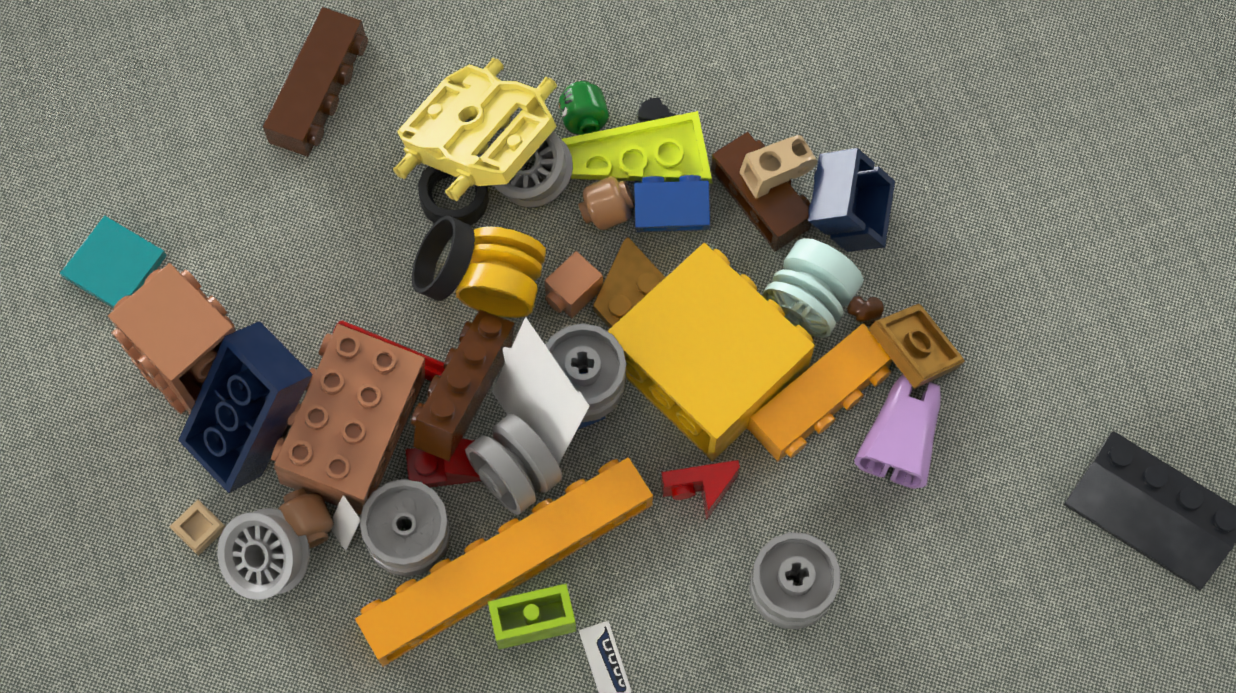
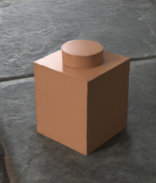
(572, 285)

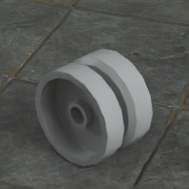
(599, 355)
(514, 463)
(415, 508)
(799, 558)

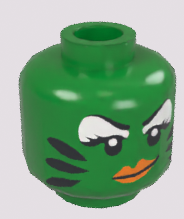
(583, 107)

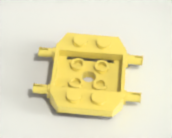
(443, 140)

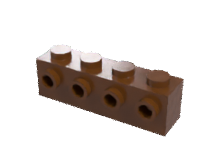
(462, 386)

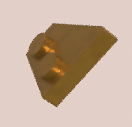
(626, 284)

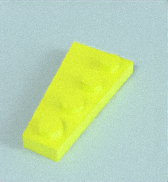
(640, 150)

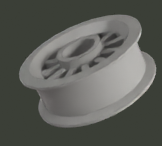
(551, 155)
(242, 556)

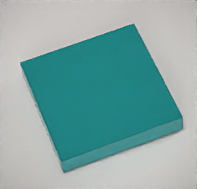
(112, 262)

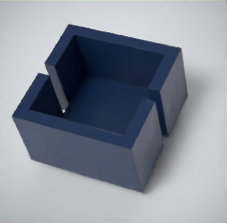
(851, 200)

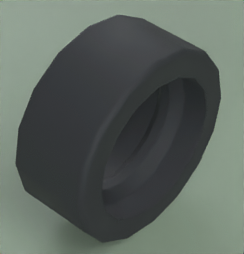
(469, 214)

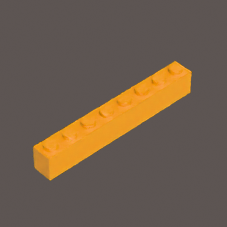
(504, 560)

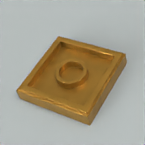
(916, 345)

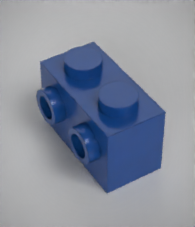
(672, 205)

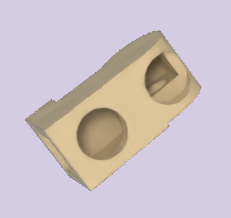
(777, 164)

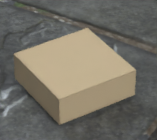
(198, 527)

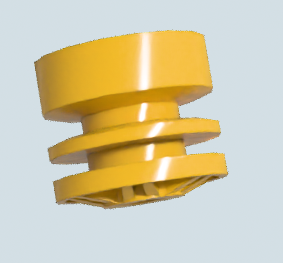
(502, 272)

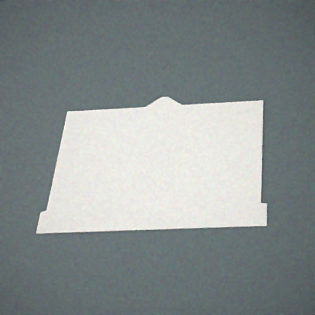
(539, 391)

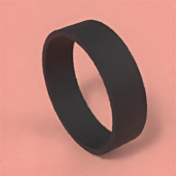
(455, 264)

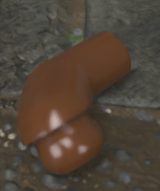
(866, 311)

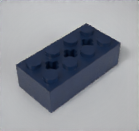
(244, 406)

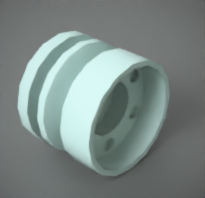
(814, 286)

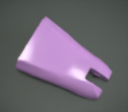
(902, 436)

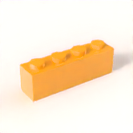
(820, 393)

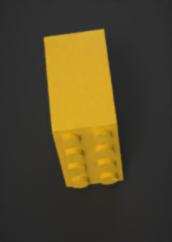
(710, 349)

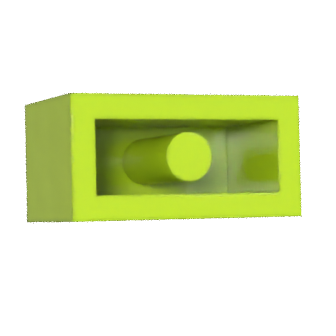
(532, 616)

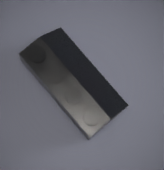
(1155, 510)

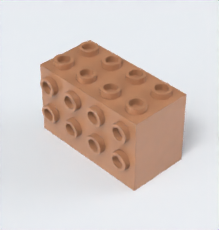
(171, 333)
(349, 418)

